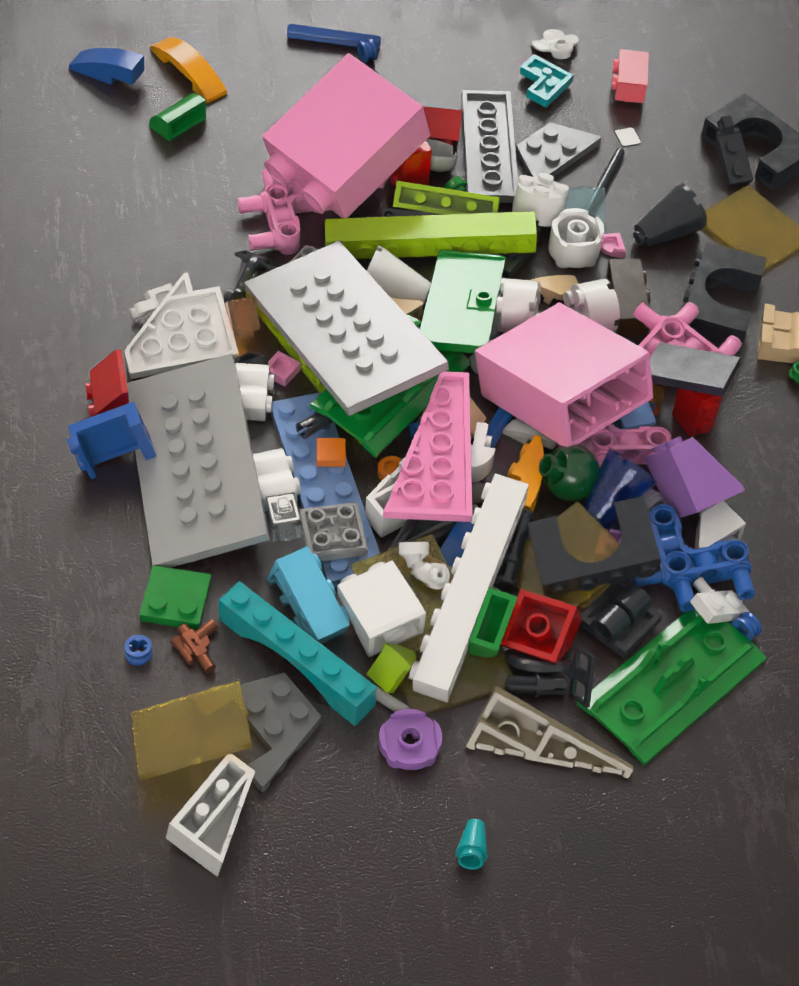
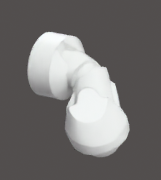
(432, 574)

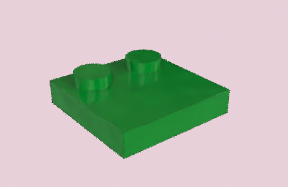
(175, 597)

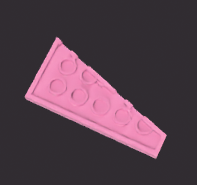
(437, 467)

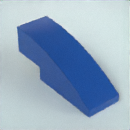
(109, 64)

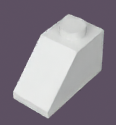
(717, 525)

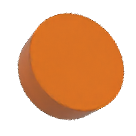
(387, 466)

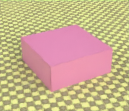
(284, 368)

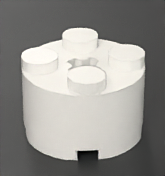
(542, 196)
(575, 239)
(518, 302)
(594, 302)

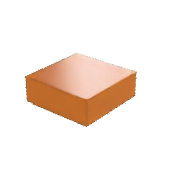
(331, 452)

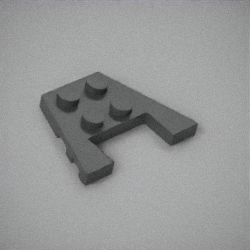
(280, 720)

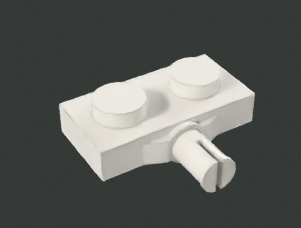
(716, 605)

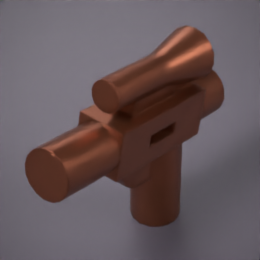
(195, 644)

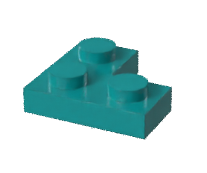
(548, 79)

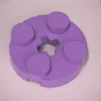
(410, 756)

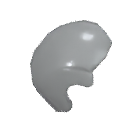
(442, 156)

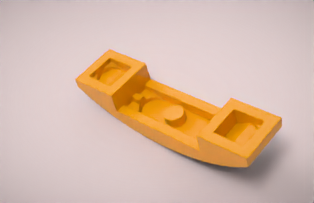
(192, 65)

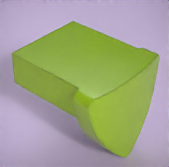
(391, 666)

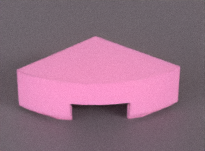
(613, 245)

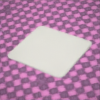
(627, 136)

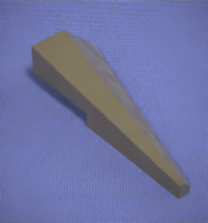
(523, 731)

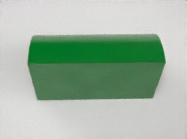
(179, 116)
(491, 623)

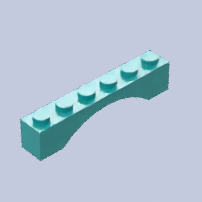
(338, 682)

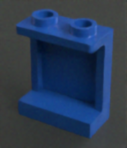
(109, 437)

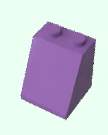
(690, 476)

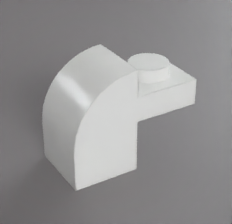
(481, 454)

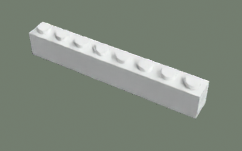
(463, 597)

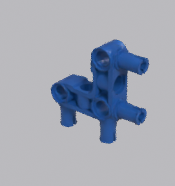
(710, 562)

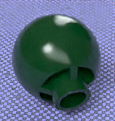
(569, 472)

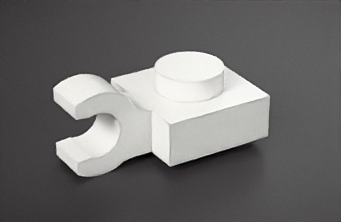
(153, 300)

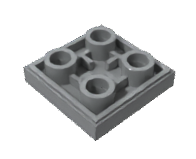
(334, 531)

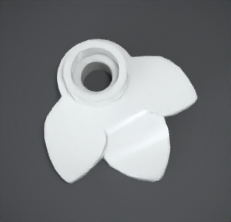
(556, 43)

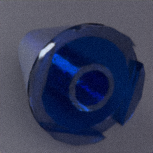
(615, 482)

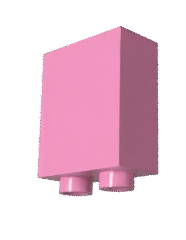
(345, 137)
(564, 374)

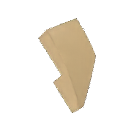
(555, 286)

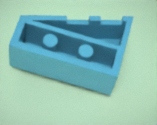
(309, 595)

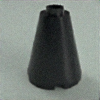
(671, 218)

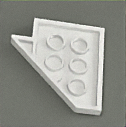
(182, 332)

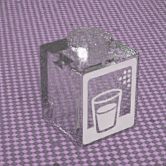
(283, 517)

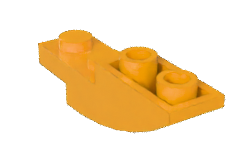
(528, 470)

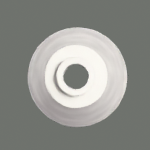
(397, 278)

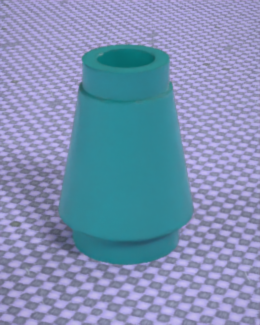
(472, 845)

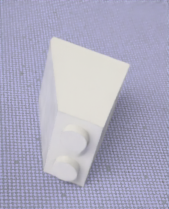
(381, 607)

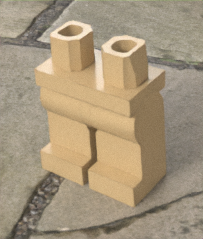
(778, 335)

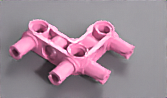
(280, 206)
(680, 331)
(630, 443)

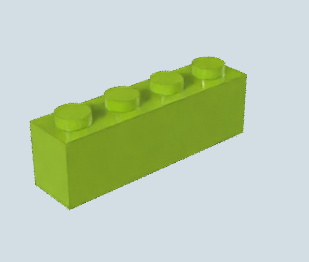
(442, 200)

